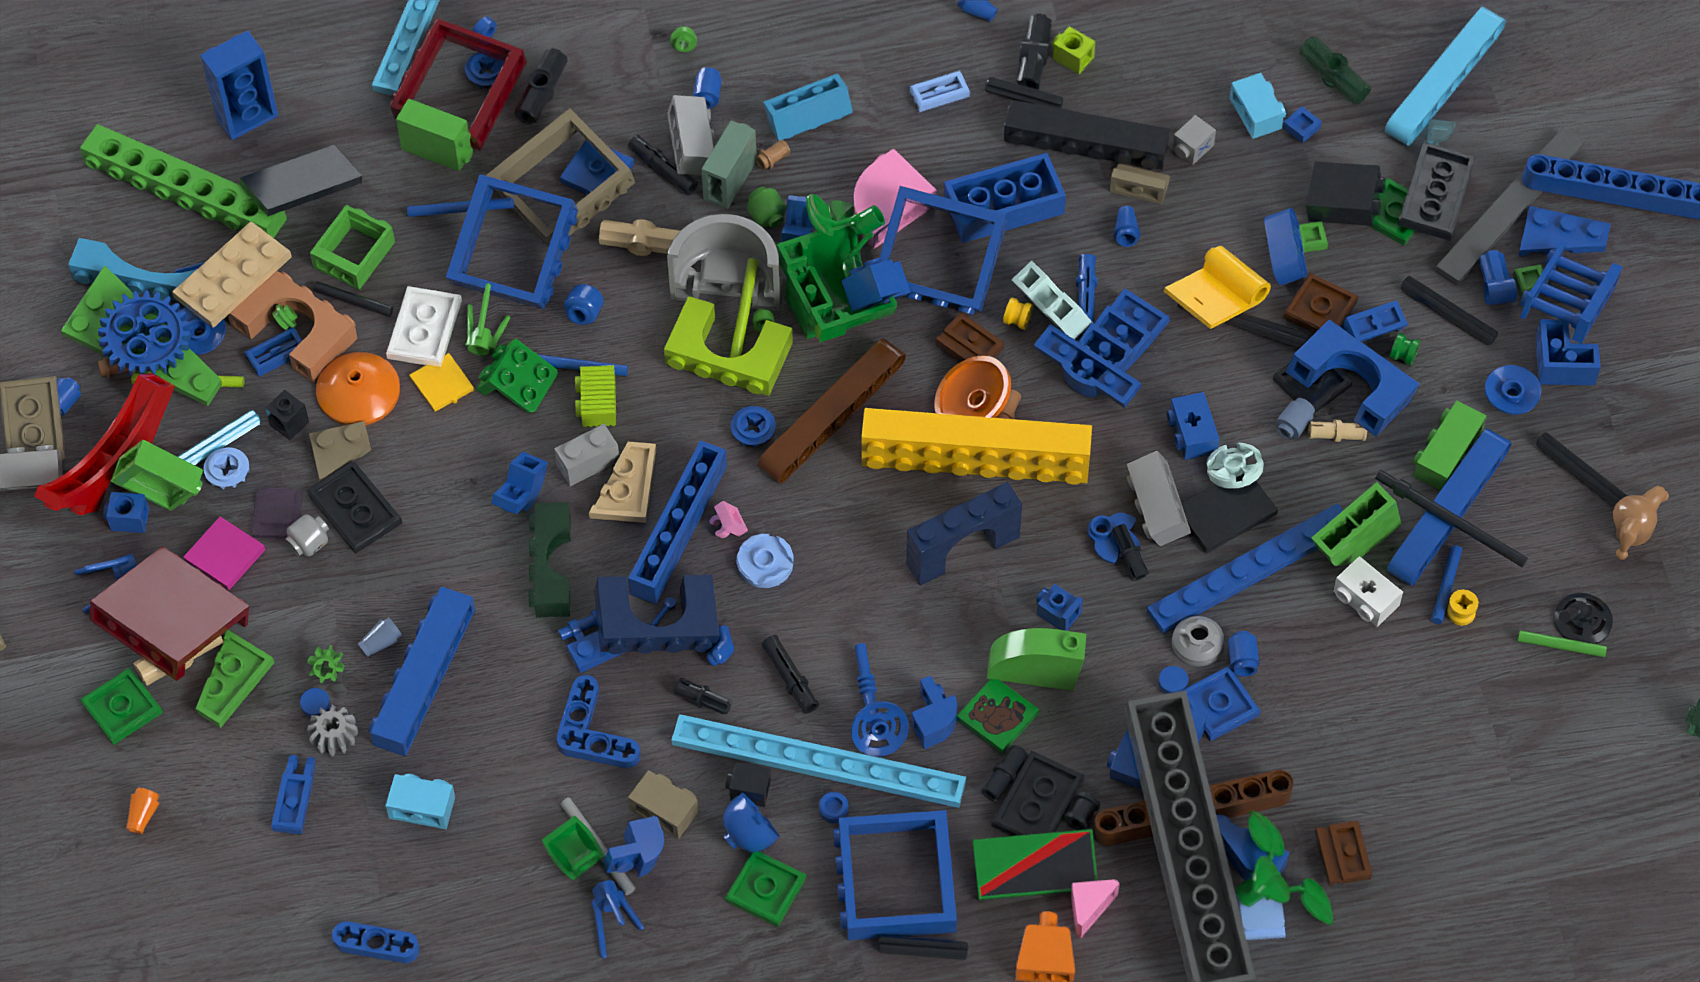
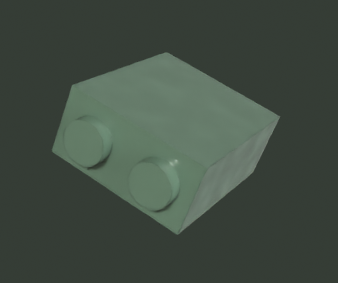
(729, 164)

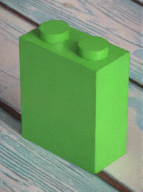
(434, 135)

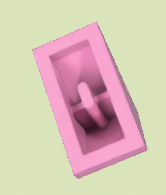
(1090, 901)

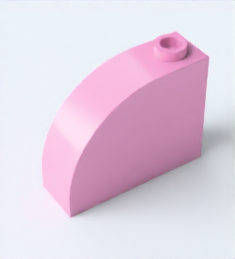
(880, 187)

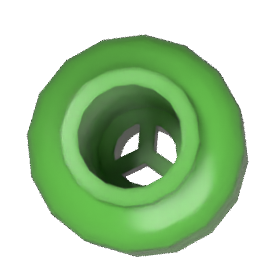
(766, 207)

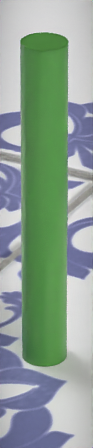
(1562, 643)

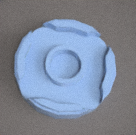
(765, 560)

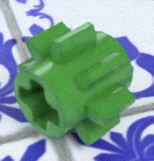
(318, 662)

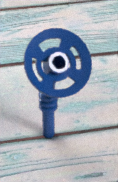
(872, 717)

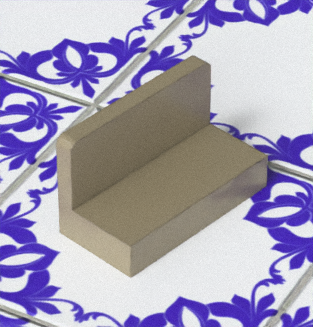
(1139, 183)

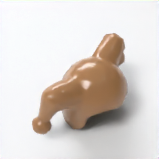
(1637, 518)

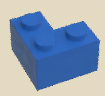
(875, 284)
(1563, 361)

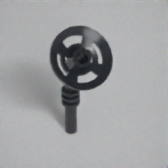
(1581, 616)

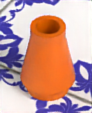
(141, 809)

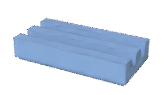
(941, 94)

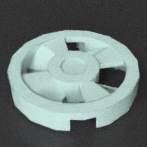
(1227, 464)

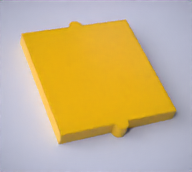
(442, 384)

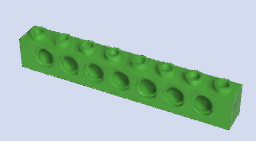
(172, 173)

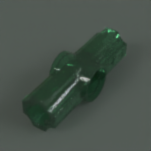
(1335, 70)

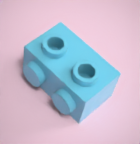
(1257, 105)
(420, 801)

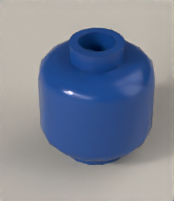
(583, 304)

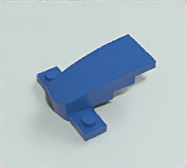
(1106, 348)

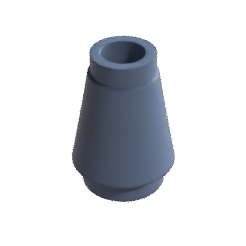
(380, 637)

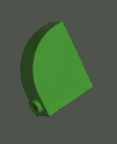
(1359, 527)
(1038, 657)

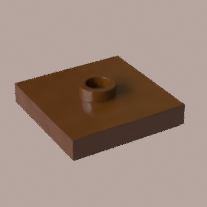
(1319, 302)

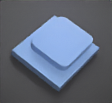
(1262, 919)

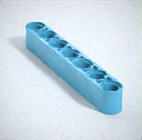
(1445, 76)

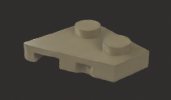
(338, 447)

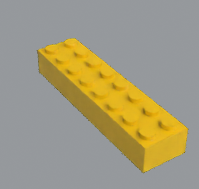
(976, 445)

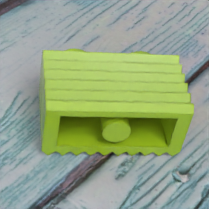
(597, 395)

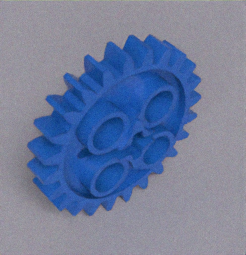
(132, 314)

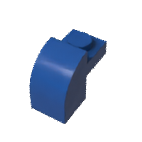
(797, 219)
(522, 484)
(938, 718)
(642, 849)

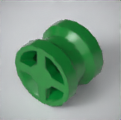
(1405, 349)

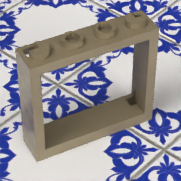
(542, 146)

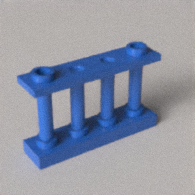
(1589, 308)

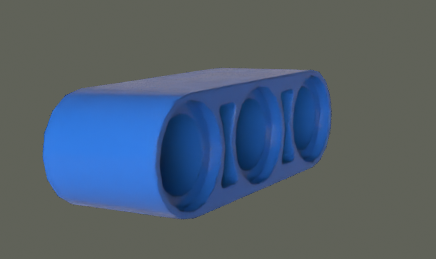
(1285, 246)

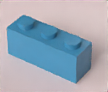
(808, 107)

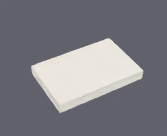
(424, 326)

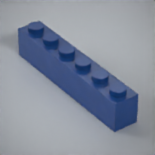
(677, 522)
(422, 671)

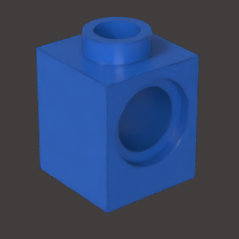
(132, 521)

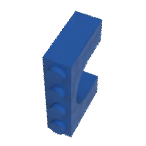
(1336, 348)

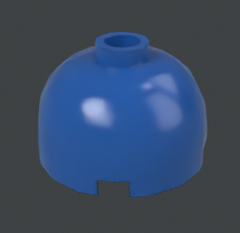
(747, 826)

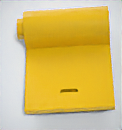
(1219, 289)

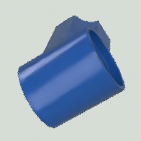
(1497, 286)

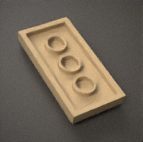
(232, 274)

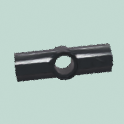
(1034, 51)
(541, 86)

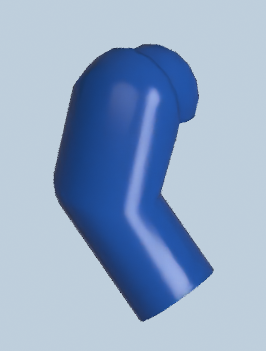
(723, 649)

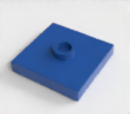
(590, 169)

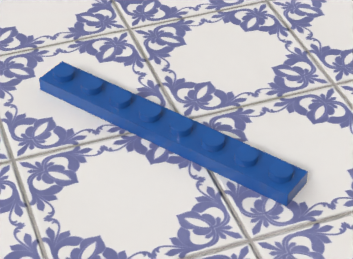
(1240, 573)

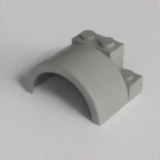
(724, 246)

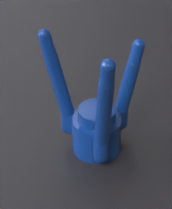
(119, 567)
(609, 899)

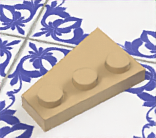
(629, 487)

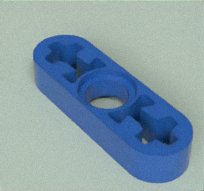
(356, 929)

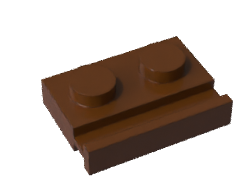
(967, 339)
(1343, 853)

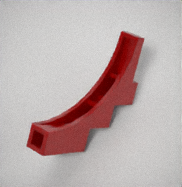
(138, 420)

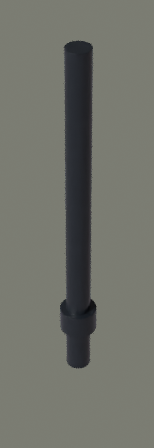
(1403, 490)

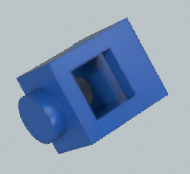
(1061, 614)

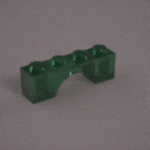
(551, 590)

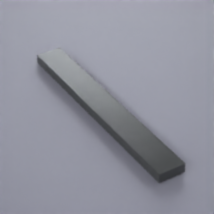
(1501, 215)

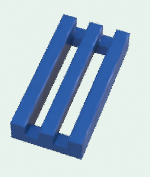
(277, 354)

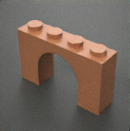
(327, 340)

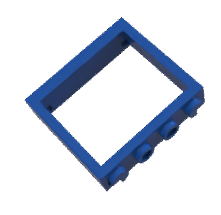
(962, 209)
(471, 229)
(897, 925)

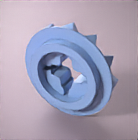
(218, 460)

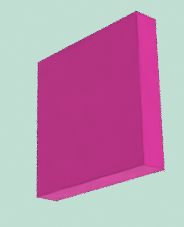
(224, 553)

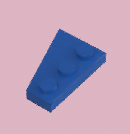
(1548, 228)

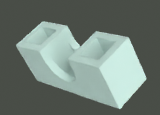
(1051, 301)

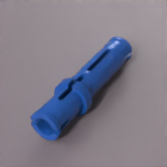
(1087, 272)

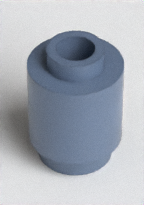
(1294, 419)

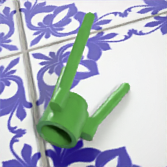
(480, 340)

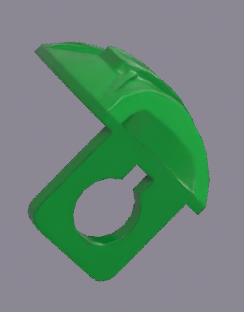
(573, 848)

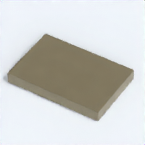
(32, 414)

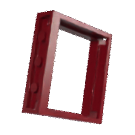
(497, 96)

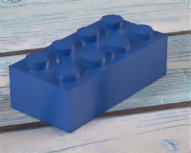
(239, 85)
(1021, 189)

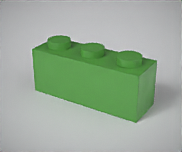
(1448, 444)

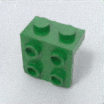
(518, 375)

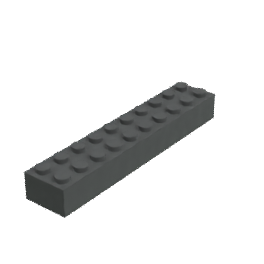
(1188, 839)

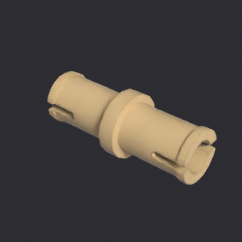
(1336, 431)

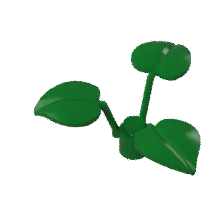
(840, 213)
(1267, 881)

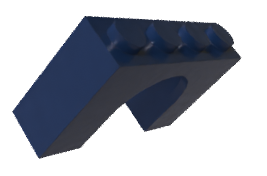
(994, 512)
(623, 632)

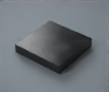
(1321, 392)

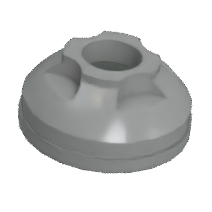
(1195, 651)

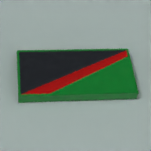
(1033, 864)

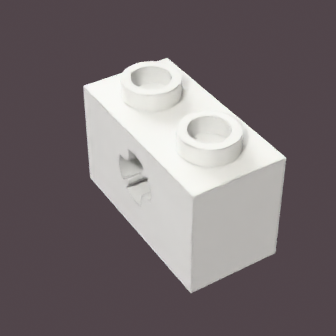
(1367, 592)

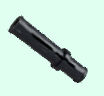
(654, 158)
(795, 683)

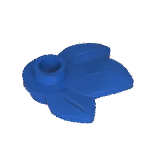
(1105, 543)

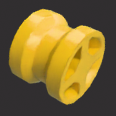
(1018, 313)
(1457, 612)

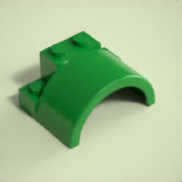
(815, 286)

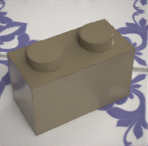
(660, 798)

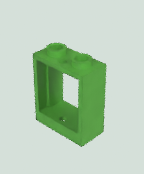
(340, 268)
(158, 475)

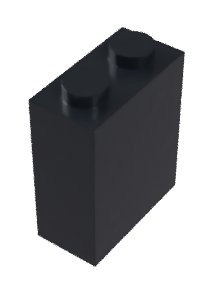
(1345, 193)

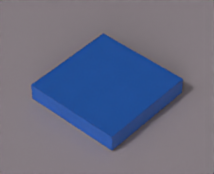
(1224, 702)

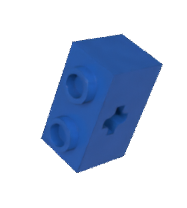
(1193, 426)

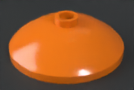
(974, 388)
(358, 400)

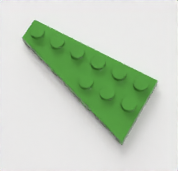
(190, 376)

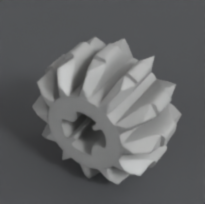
(324, 732)

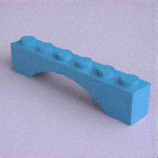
(91, 257)

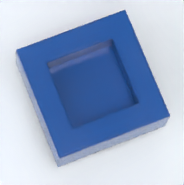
(1302, 124)

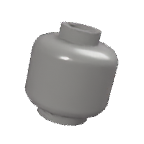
(307, 535)

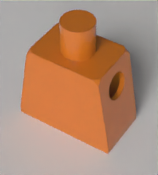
(1046, 952)

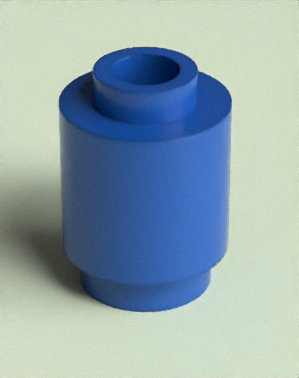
(708, 85)
(68, 393)
(1243, 653)

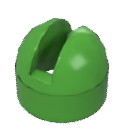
(762, 315)

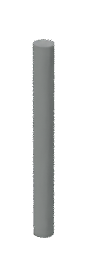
(621, 878)

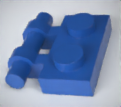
(586, 649)

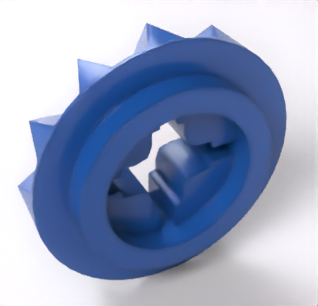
(474, 70)
(754, 415)

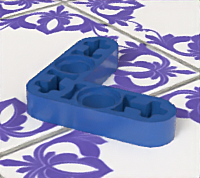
(580, 730)

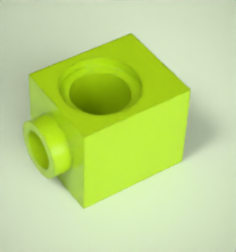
(1073, 50)

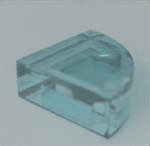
(1439, 131)

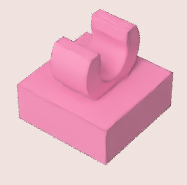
(730, 519)

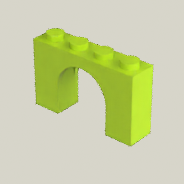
(752, 371)

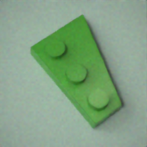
(234, 676)

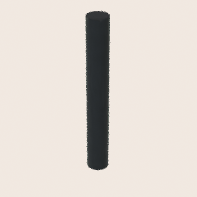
(353, 299)

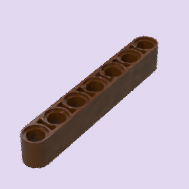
(831, 411)
(1232, 791)

